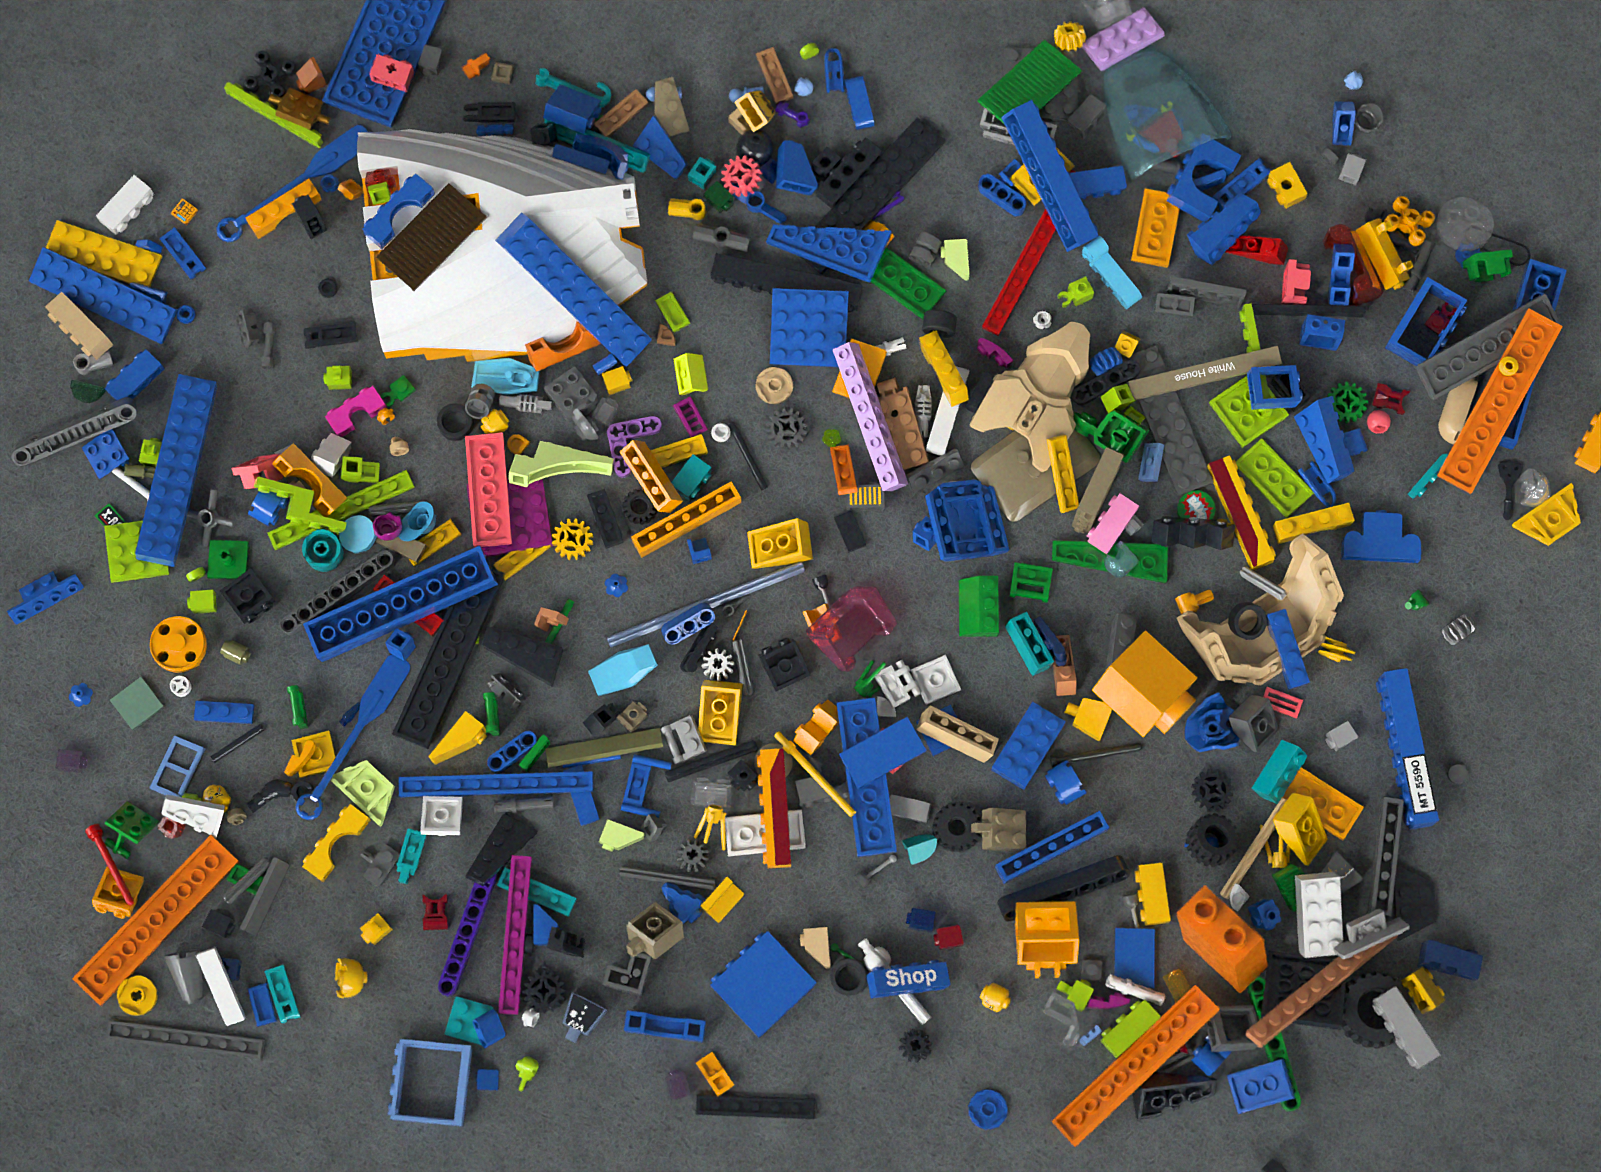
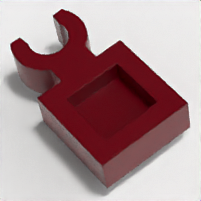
(1439, 321)

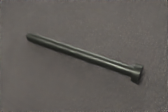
(1054, 761)

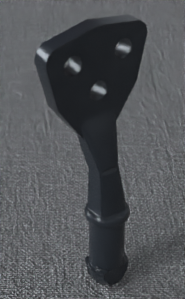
(1509, 481)

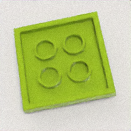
(1235, 411)
(121, 548)

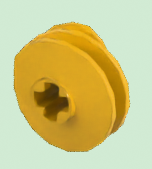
(1336, 650)

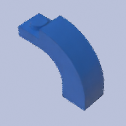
(603, 149)

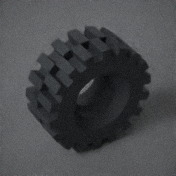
(942, 830)

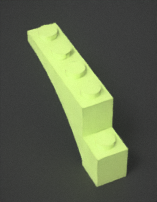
(555, 460)

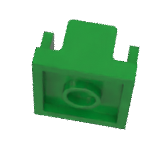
(1484, 265)

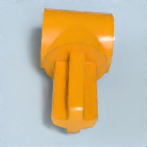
(1191, 602)

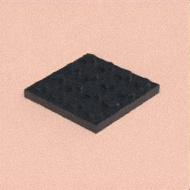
(1291, 971)

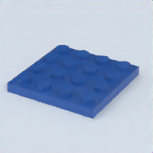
(807, 326)

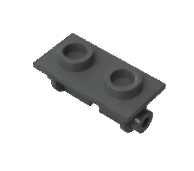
(246, 321)
(500, 684)

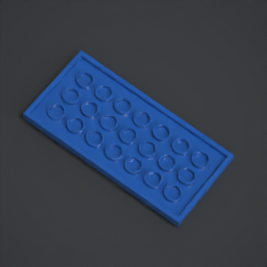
(382, 28)

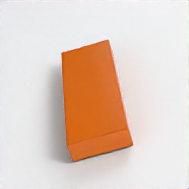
(843, 469)

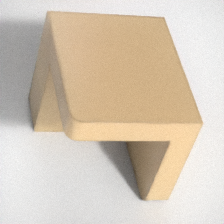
(738, 121)

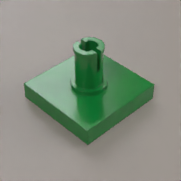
(227, 559)

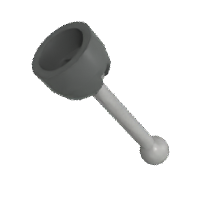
(863, 878)
(1131, 902)

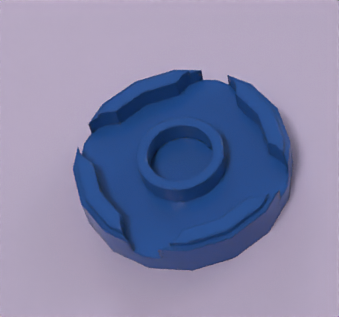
(981, 1109)

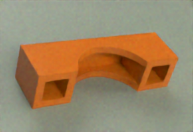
(544, 353)

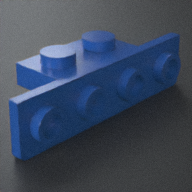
(43, 594)

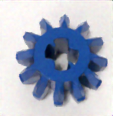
(1105, 361)

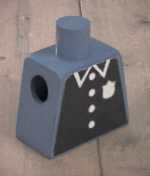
(581, 1017)

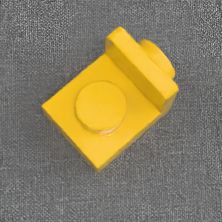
(1127, 344)

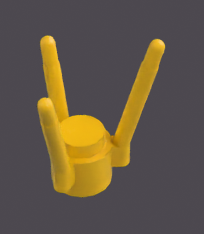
(713, 815)
(1280, 859)

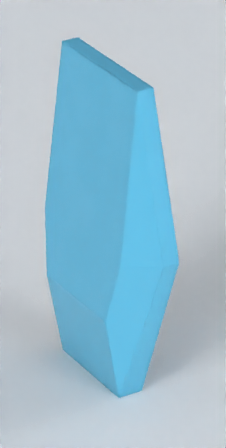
(506, 376)
(623, 670)

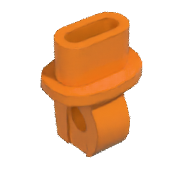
(473, 67)

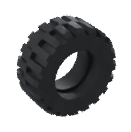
(1351, 1021)

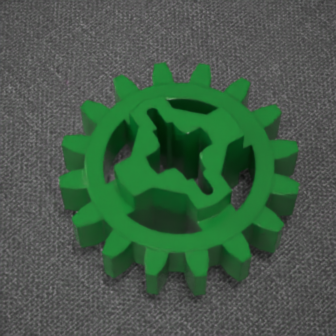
(1355, 402)

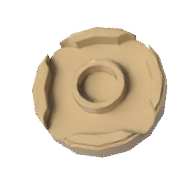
(769, 388)

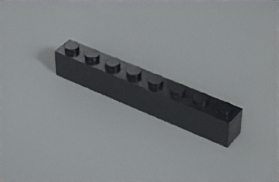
(766, 277)

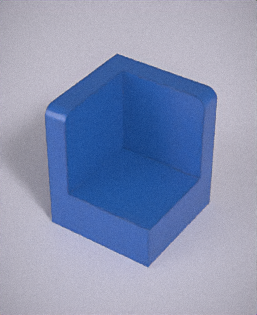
(699, 550)

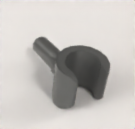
(735, 605)

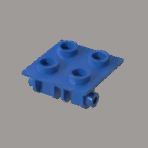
(105, 453)

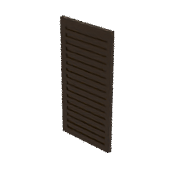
(431, 237)

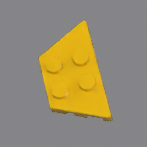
(1551, 518)

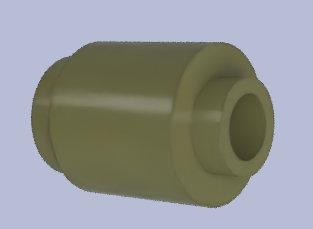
(235, 652)

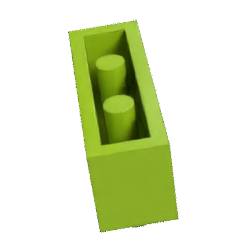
(1129, 1027)

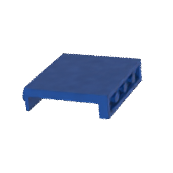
(762, 983)

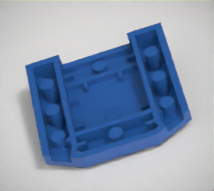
(966, 520)

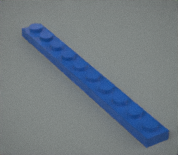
(496, 784)

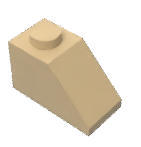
(816, 944)

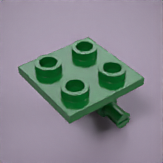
(131, 824)

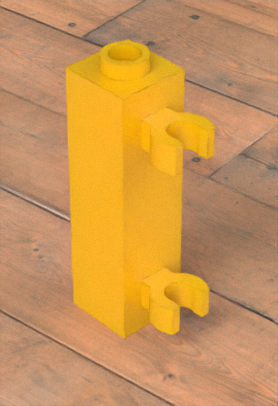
(1383, 254)

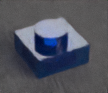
(769, 170)

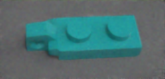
(410, 854)

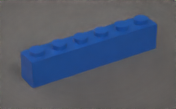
(1051, 847)

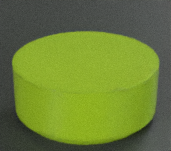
(809, 51)
(196, 574)

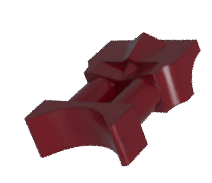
(1382, 395)
(437, 920)

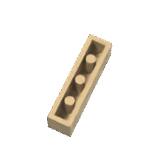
(76, 323)
(957, 734)

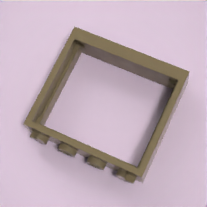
(1097, 491)

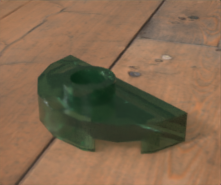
(86, 392)

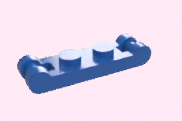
(1243, 182)

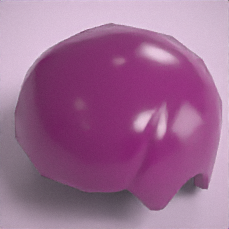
(387, 526)

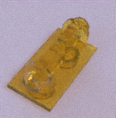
(1176, 984)

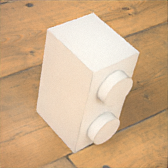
(329, 455)

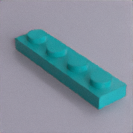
(543, 895)

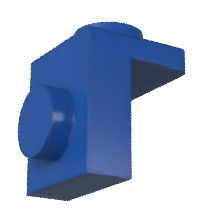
(1008, 171)

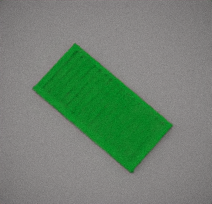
(1034, 78)

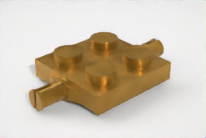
(299, 108)

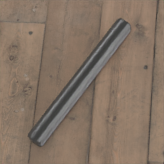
(662, 876)

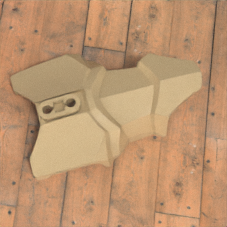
(1041, 381)

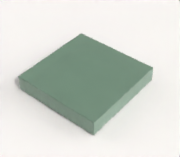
(137, 703)

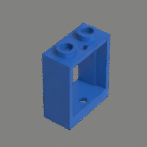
(1320, 335)
(1255, 388)

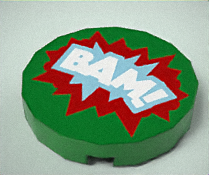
(1197, 505)

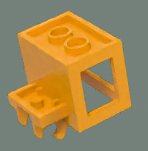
(1046, 935)

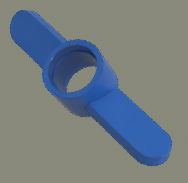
(763, 208)

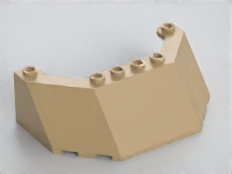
(1310, 605)

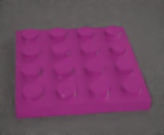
(527, 517)

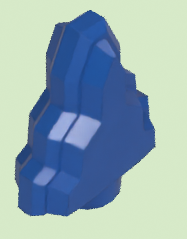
(683, 904)

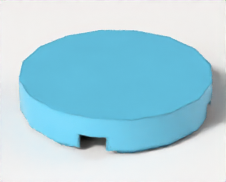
(358, 534)

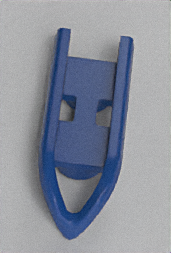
(833, 67)
(1318, 489)

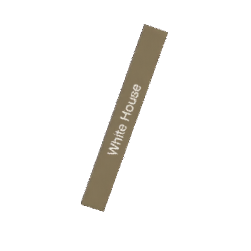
(1203, 373)

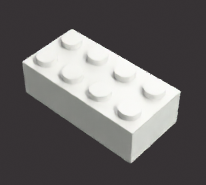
(1318, 913)

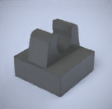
(653, 827)

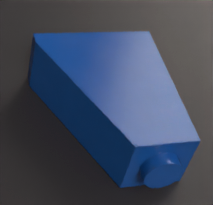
(794, 169)

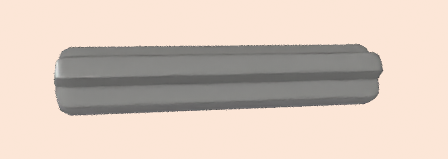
(1263, 583)

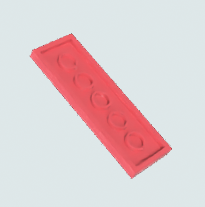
(488, 490)

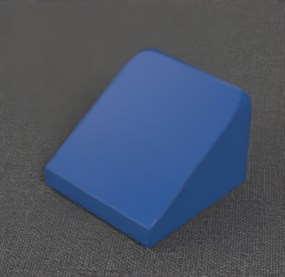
(487, 1079)

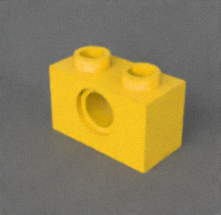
(1287, 175)

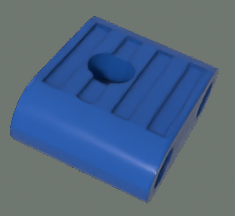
(604, 364)
(1355, 442)
(488, 1028)

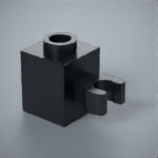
(600, 719)

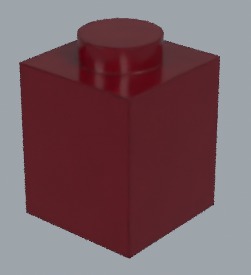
(948, 937)

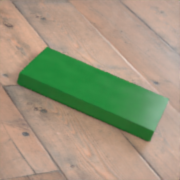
(906, 284)

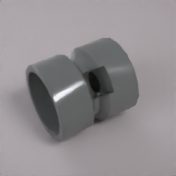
(926, 248)
(479, 401)

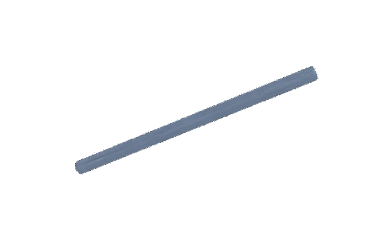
(713, 601)

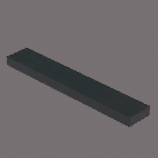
(1303, 310)
(755, 1107)

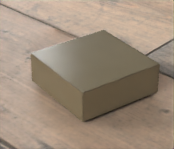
(502, 73)

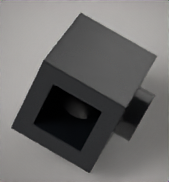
(742, 777)

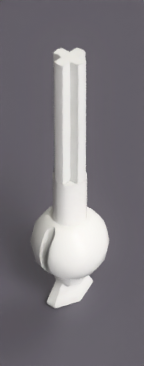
(880, 957)

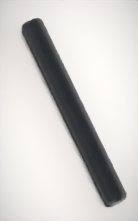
(711, 761)

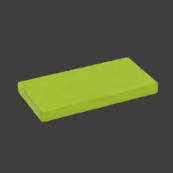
(1274, 478)

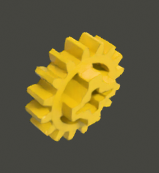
(566, 543)

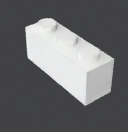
(125, 205)

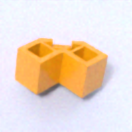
(814, 732)

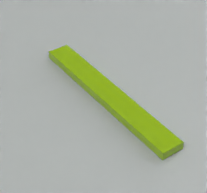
(352, 505)

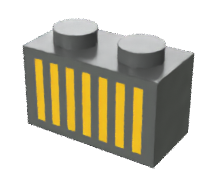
(867, 498)

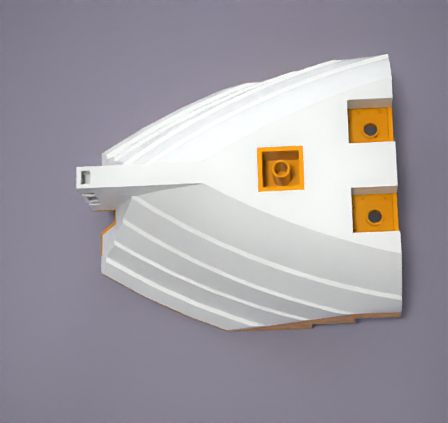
(480, 296)

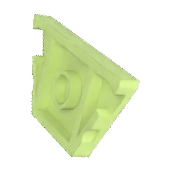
(366, 789)

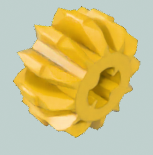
(1069, 36)

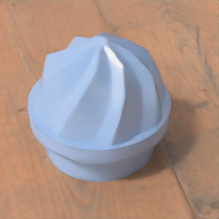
(1354, 80)
(804, 87)

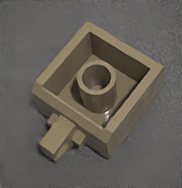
(1002, 829)
(653, 931)

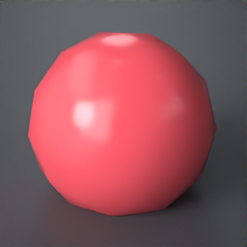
(1378, 421)

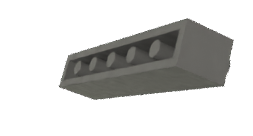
(1385, 855)

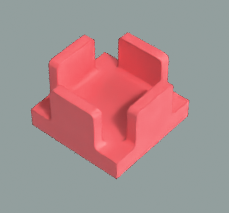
(1295, 282)
(250, 470)

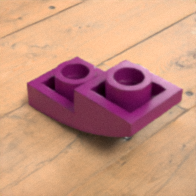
(990, 349)
(1114, 1001)

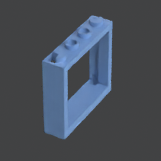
(398, 1071)

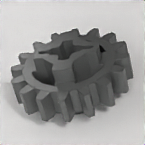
(793, 433)

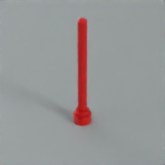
(95, 833)

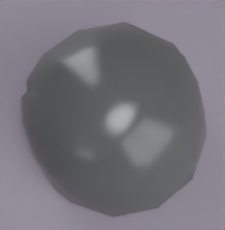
(1373, 113)

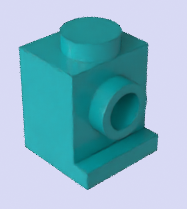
(702, 165)

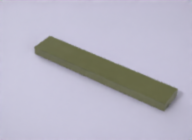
(604, 747)

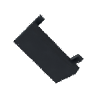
(565, 943)

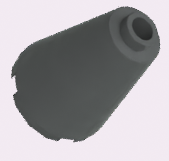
(186, 974)

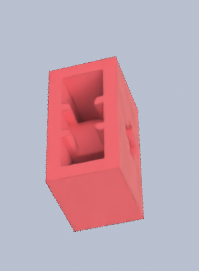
(397, 79)

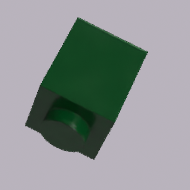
(719, 197)

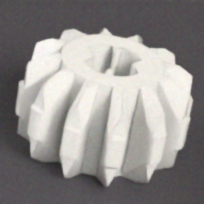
(709, 665)

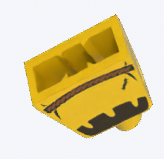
(755, 109)

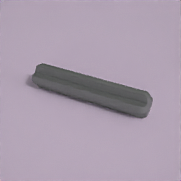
(395, 508)
(743, 668)
(246, 881)

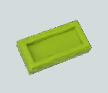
(672, 312)

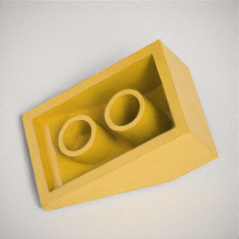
(780, 544)
(720, 711)
(461, 737)
(1301, 827)
(1423, 990)

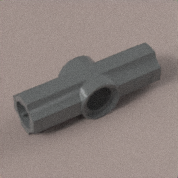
(733, 241)

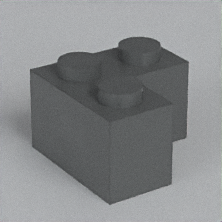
(632, 979)

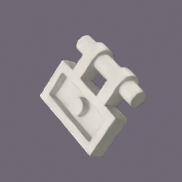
(892, 686)

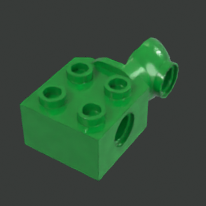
(1114, 432)

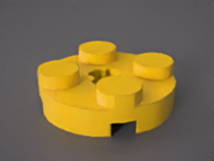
(142, 1005)

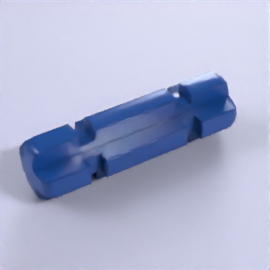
(495, 130)

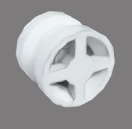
(177, 683)

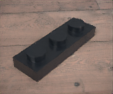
(605, 518)

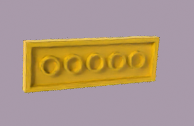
(104, 254)

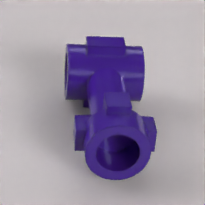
(801, 117)

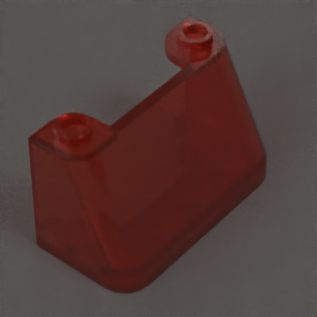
(1367, 283)

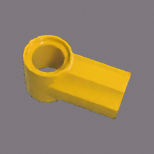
(685, 208)

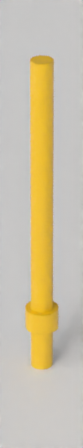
(790, 748)

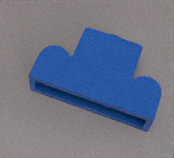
(1381, 540)

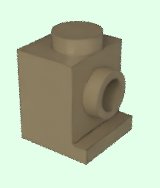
(629, 722)

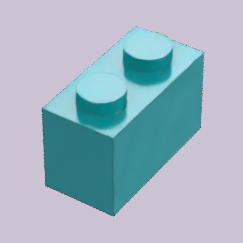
(692, 477)

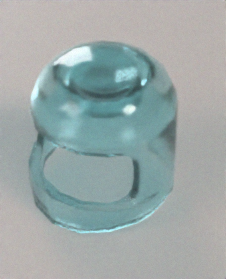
(1122, 562)

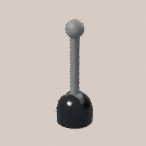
(821, 584)

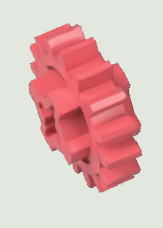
(744, 183)

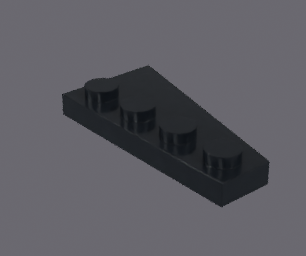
(504, 841)

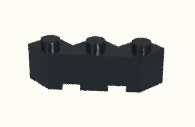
(1193, 532)

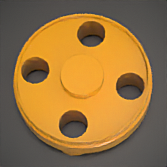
(178, 644)

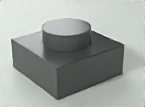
(1091, 970)

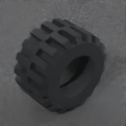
(1202, 849)

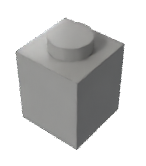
(1352, 168)
(1341, 736)

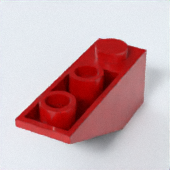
(1260, 249)

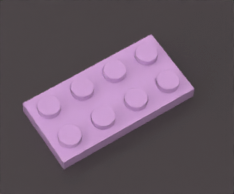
(1122, 39)

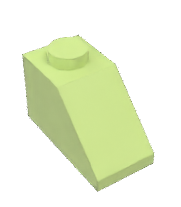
(956, 256)
(619, 836)

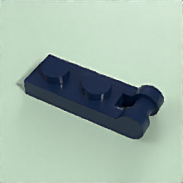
(1051, 641)

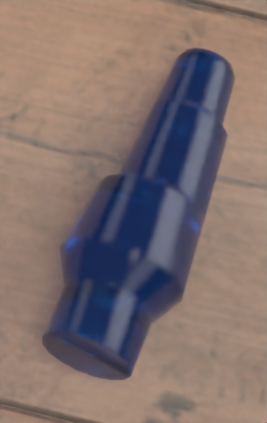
(350, 714)

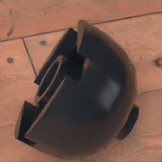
(755, 146)

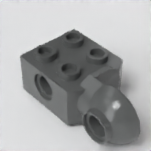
(575, 401)

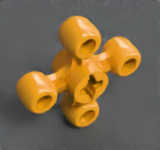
(1409, 220)

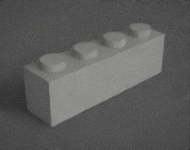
(1405, 1027)

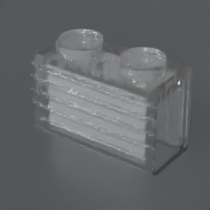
(711, 793)

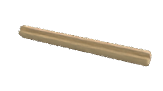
(1252, 852)

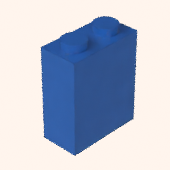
(572, 109)

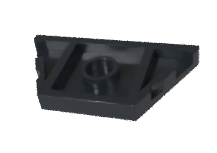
(1413, 901)

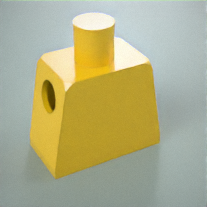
(1090, 716)

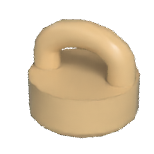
(398, 448)

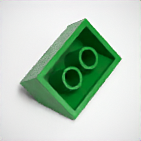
(978, 607)

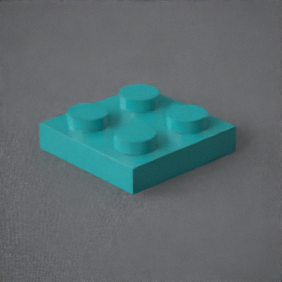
(461, 1019)

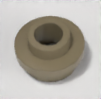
(236, 816)

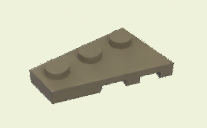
(669, 107)

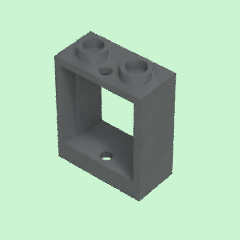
(1216, 1031)

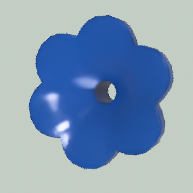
(618, 589)
(83, 698)

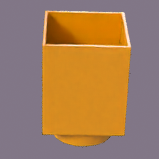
(1147, 686)

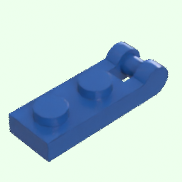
(182, 253)

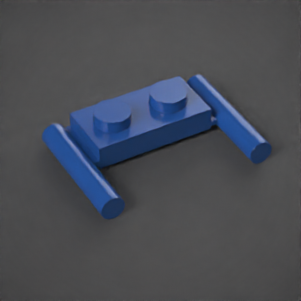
(638, 782)

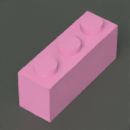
(1112, 523)

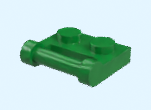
(1032, 576)
(298, 707)
(491, 708)

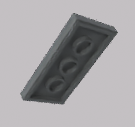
(1206, 291)

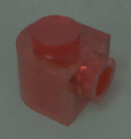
(171, 828)

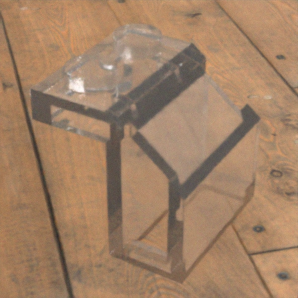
(1071, 1036)

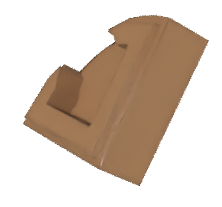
(665, 336)

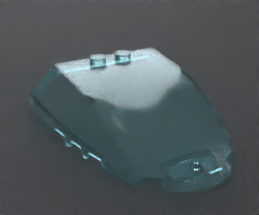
(1157, 111)

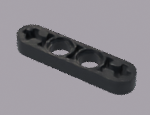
(1107, 385)

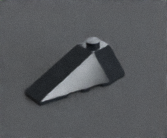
(1170, 1090)

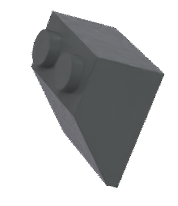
(1254, 722)

